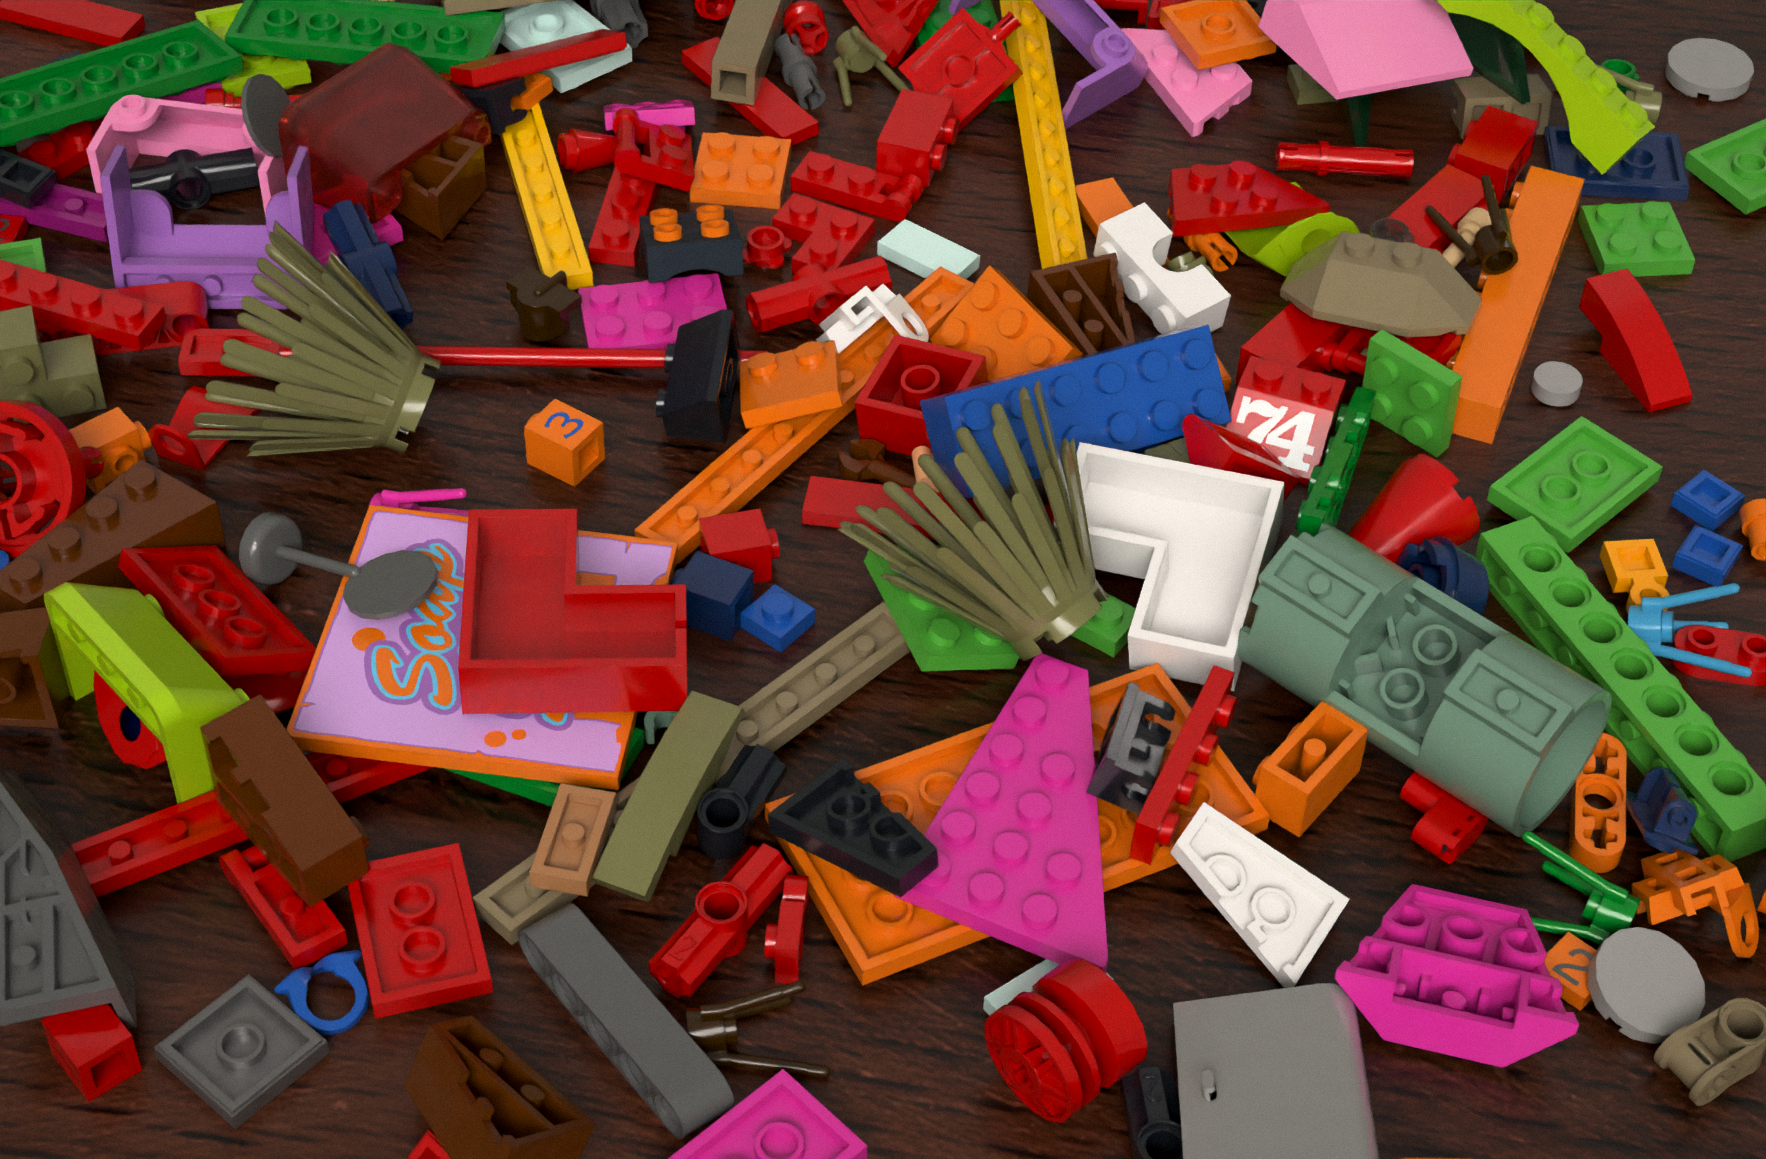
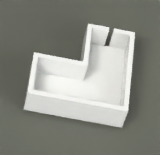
(1194, 540)

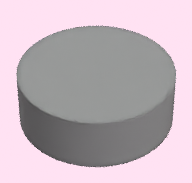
(1556, 383)

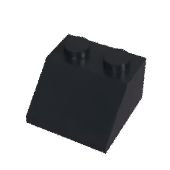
(701, 379)

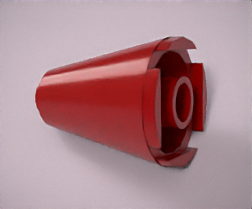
(1416, 506)

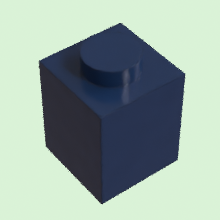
(715, 594)

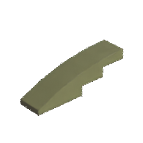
(668, 795)

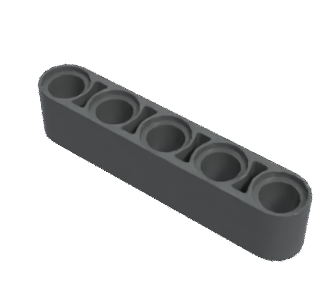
(626, 1021)

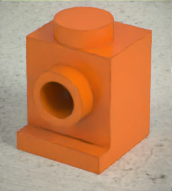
(118, 441)

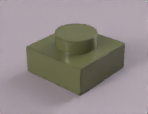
(1306, 88)

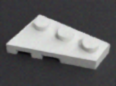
(1260, 892)

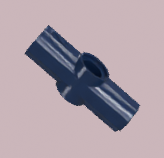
(367, 258)

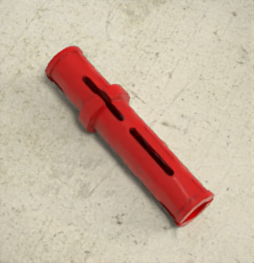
(1354, 160)

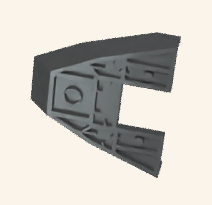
(52, 929)

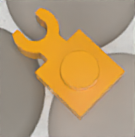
(1634, 569)

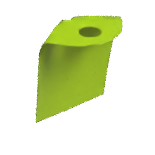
(1283, 245)

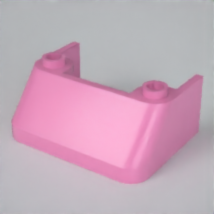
(168, 126)

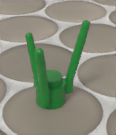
(1608, 904)

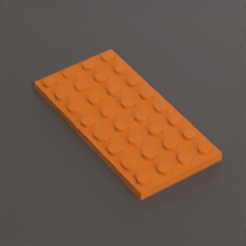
(891, 935)

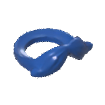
(342, 965)

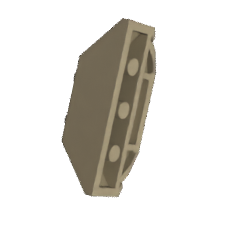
(1382, 287)

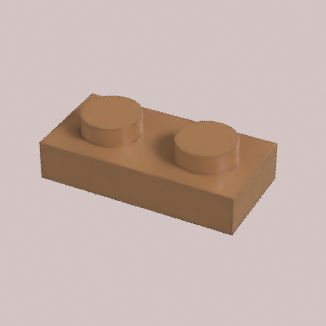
(573, 839)

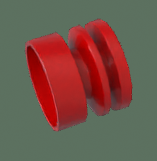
(1065, 1039)

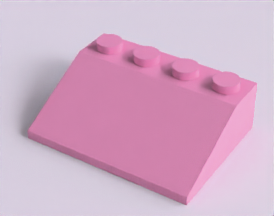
(1367, 43)

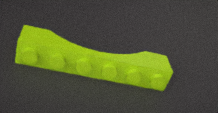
(1599, 115)

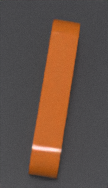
(1587, 818)

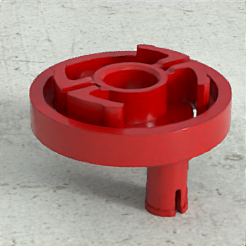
(45, 473)

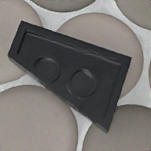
(855, 831)

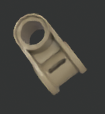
(1710, 1054)

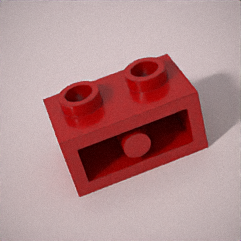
(917, 135)
(1496, 146)

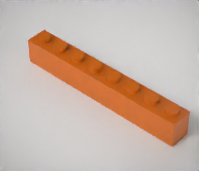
(1513, 301)

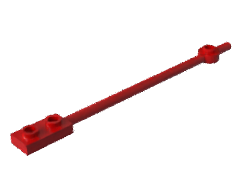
(204, 347)

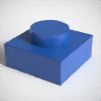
(777, 618)

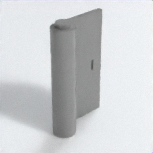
(1282, 1076)

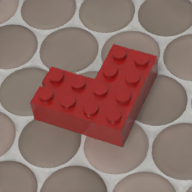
(555, 645)

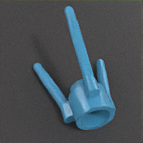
(1658, 627)

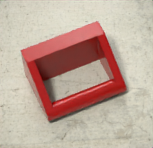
(1229, 451)

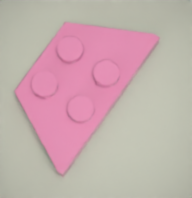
(1189, 92)

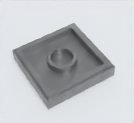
(242, 1051)

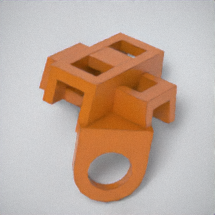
(1694, 884)

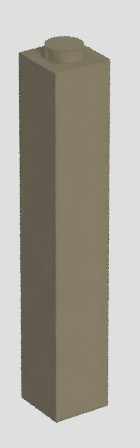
(746, 49)

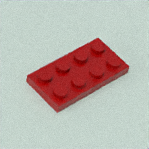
(218, 610)

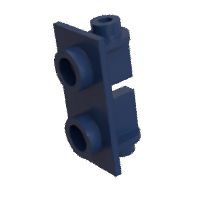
(1663, 812)

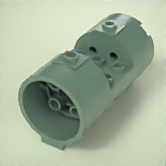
(1424, 677)

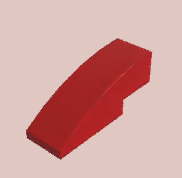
(1635, 340)

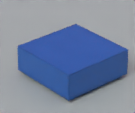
(1707, 500)
(1707, 556)

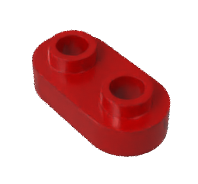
(1723, 644)

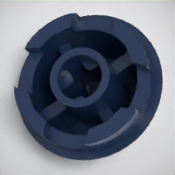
(1449, 570)

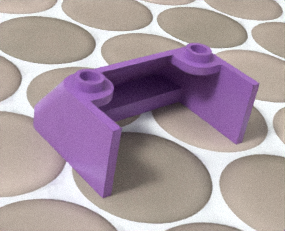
(1101, 42)
(219, 258)

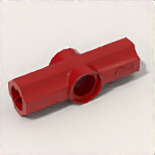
(814, 293)
(720, 921)

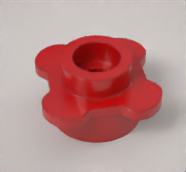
(766, 247)

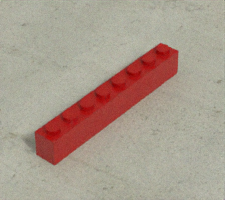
(1310, 342)

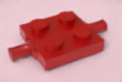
(964, 64)

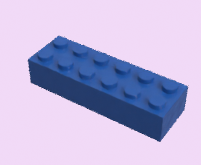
(1102, 399)

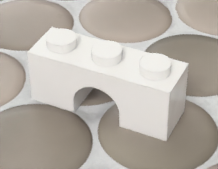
(1166, 296)

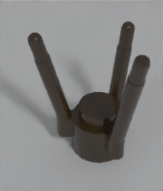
(1492, 243)
(715, 1028)

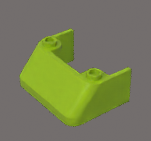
(147, 667)

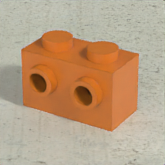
(1310, 768)

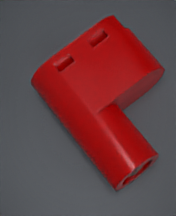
(1447, 822)

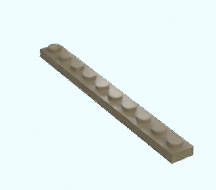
(769, 720)

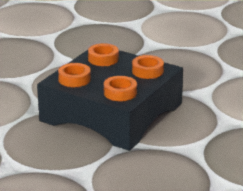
(690, 241)

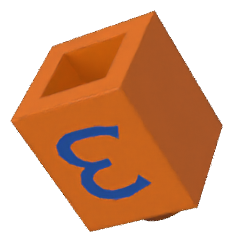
(564, 442)

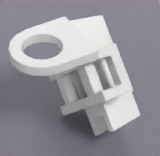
(864, 310)

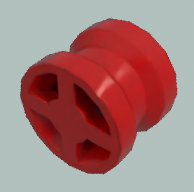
(807, 12)

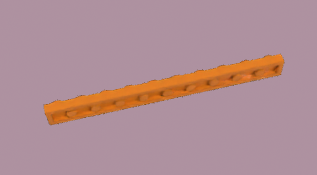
(773, 447)

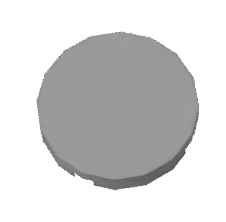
(1709, 69)
(1645, 984)

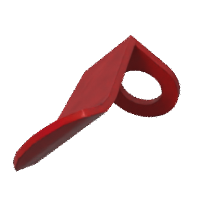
(192, 452)

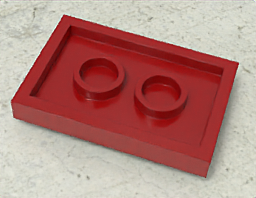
(419, 931)

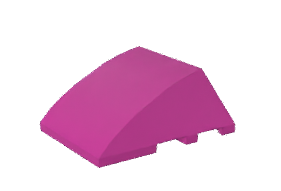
(1458, 979)

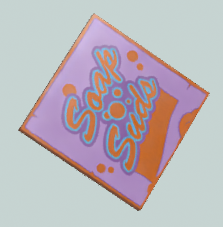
(394, 681)

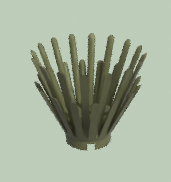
(345, 365)
(1012, 569)

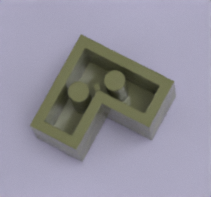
(51, 374)

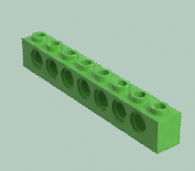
(1649, 706)

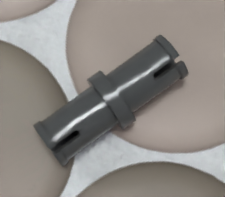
(799, 71)

